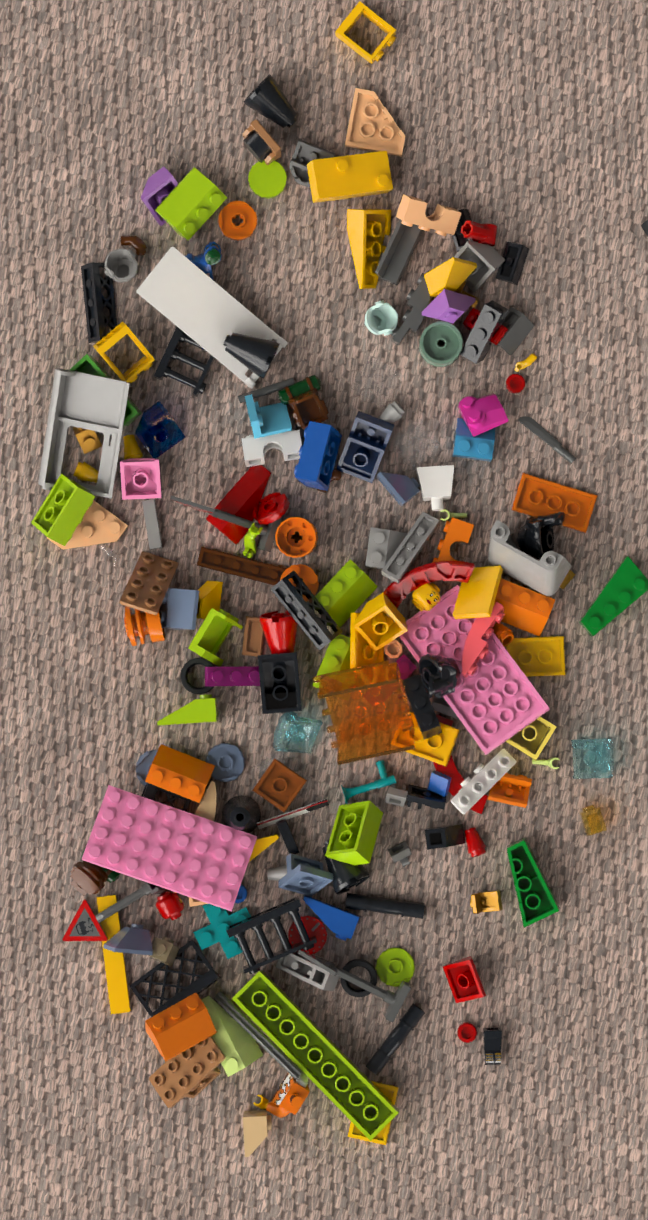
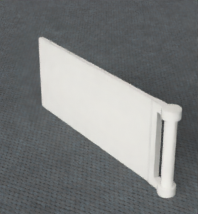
(203, 309)

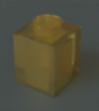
(592, 820)

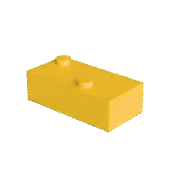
(349, 176)

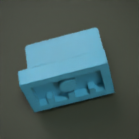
(267, 419)

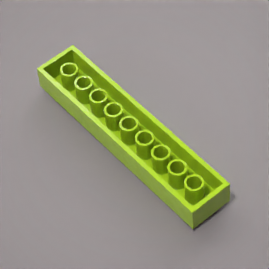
(315, 1054)

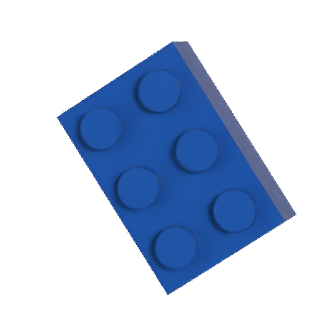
(318, 455)

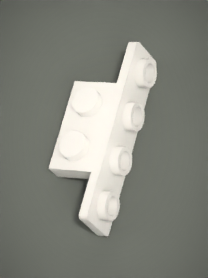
(484, 779)

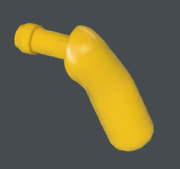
(525, 363)

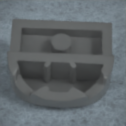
(302, 156)

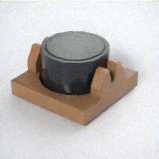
(261, 143)

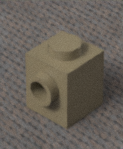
(164, 951)

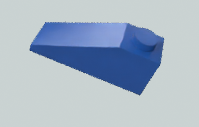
(336, 919)

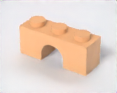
(443, 219)

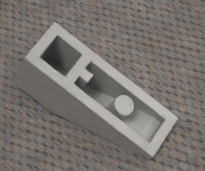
(308, 971)

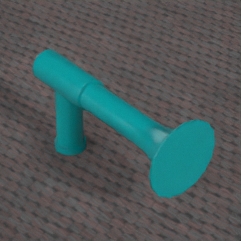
(384, 781)

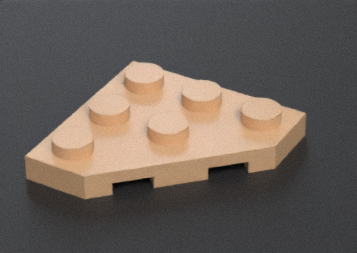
(373, 126)
(96, 528)

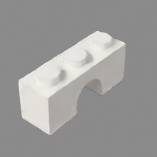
(255, 449)

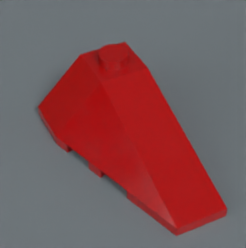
(241, 502)

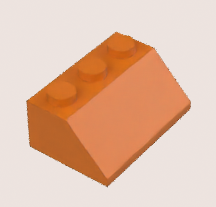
(524, 607)
(180, 773)
(180, 1027)

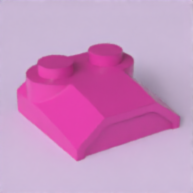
(482, 413)

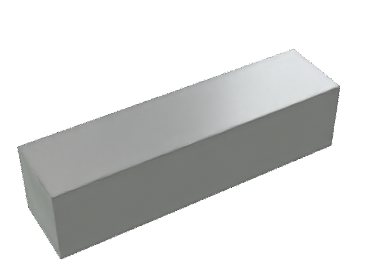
(152, 524)

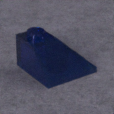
(158, 430)

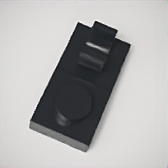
(424, 796)

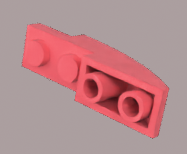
(475, 646)

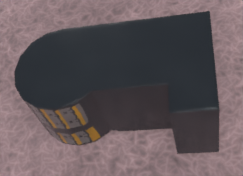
(492, 1046)

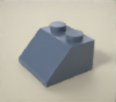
(179, 609)

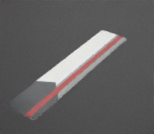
(294, 813)

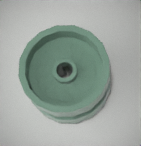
(437, 355)

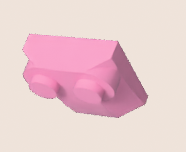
(140, 478)

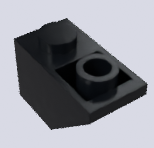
(444, 836)

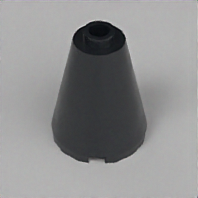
(272, 103)
(252, 352)
(245, 806)
(345, 874)

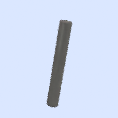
(267, 390)

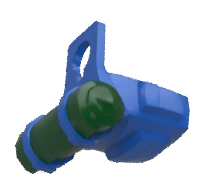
(209, 257)

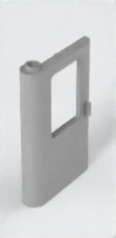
(89, 404)

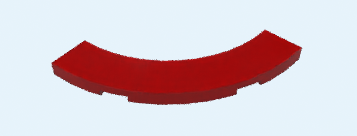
(426, 574)
(456, 778)

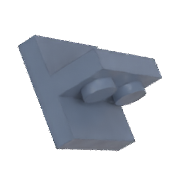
(304, 876)

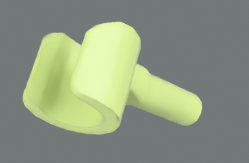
(454, 515)
(546, 762)

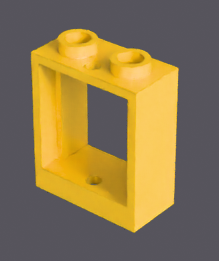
(349, 22)
(111, 339)

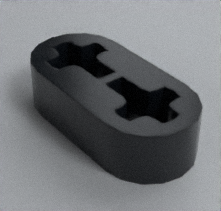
(287, 837)

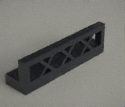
(95, 301)
(304, 612)

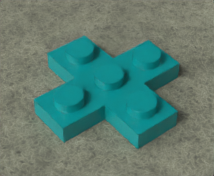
(217, 932)

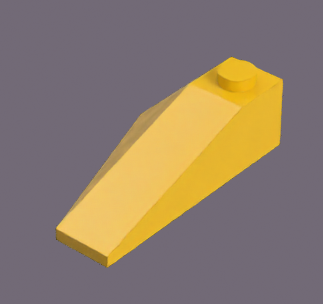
(366, 237)

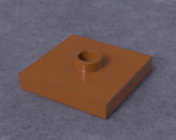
(279, 785)

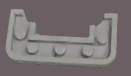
(542, 575)

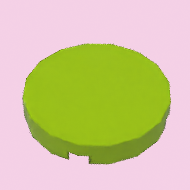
(267, 180)
(394, 966)

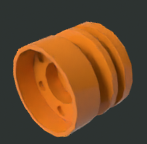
(288, 545)
(143, 624)

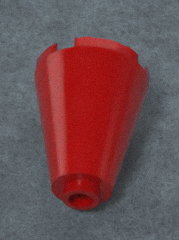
(279, 631)

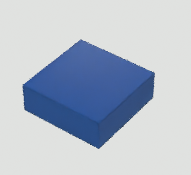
(439, 783)

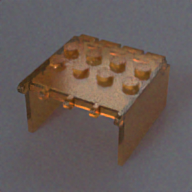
(367, 711)

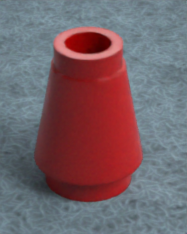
(474, 843)

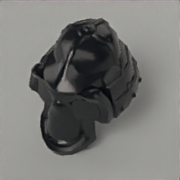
(537, 534)
(438, 674)

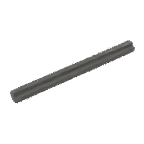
(258, 1035)

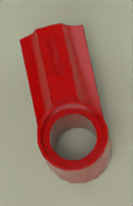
(480, 232)

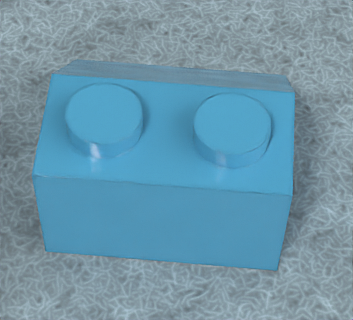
(472, 447)

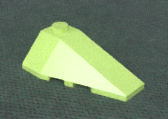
(232, 1039)

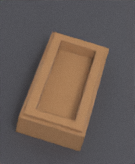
(252, 637)

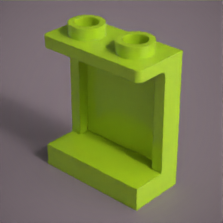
(212, 635)

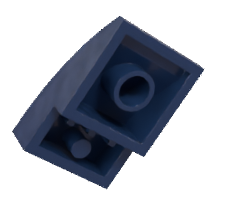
(365, 447)

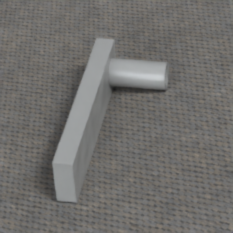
(410, 547)

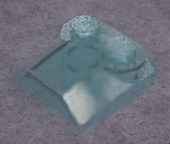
(295, 733)
(593, 758)

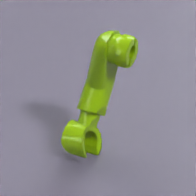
(249, 540)

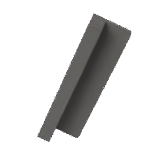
(398, 252)

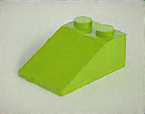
(197, 711)

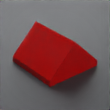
(464, 980)

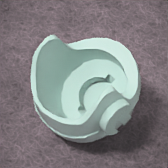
(381, 318)

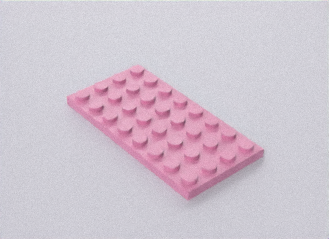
(497, 696)
(169, 848)

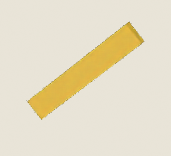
(114, 961)

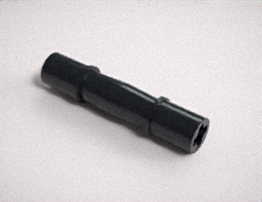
(385, 905)
(395, 1039)

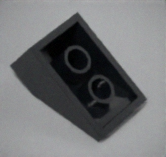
(279, 683)

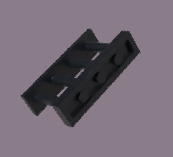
(171, 352)
(274, 915)

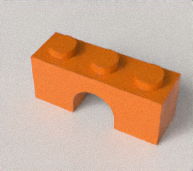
(456, 531)

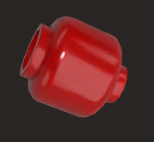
(169, 905)

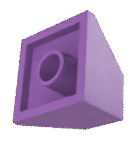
(156, 190)
(448, 306)

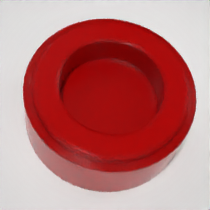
(515, 383)
(466, 1032)

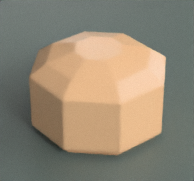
(393, 649)

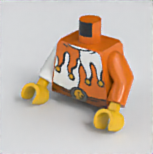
(288, 1096)

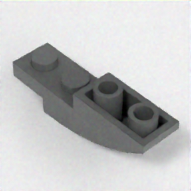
(413, 319)

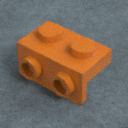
(511, 790)

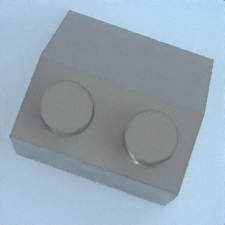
(382, 546)

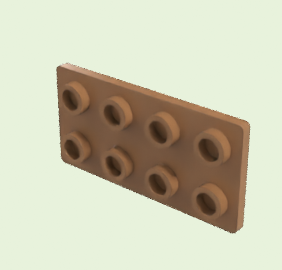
(149, 583)
(188, 1072)

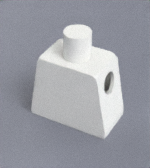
(436, 484)

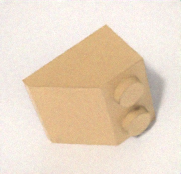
(255, 1129)

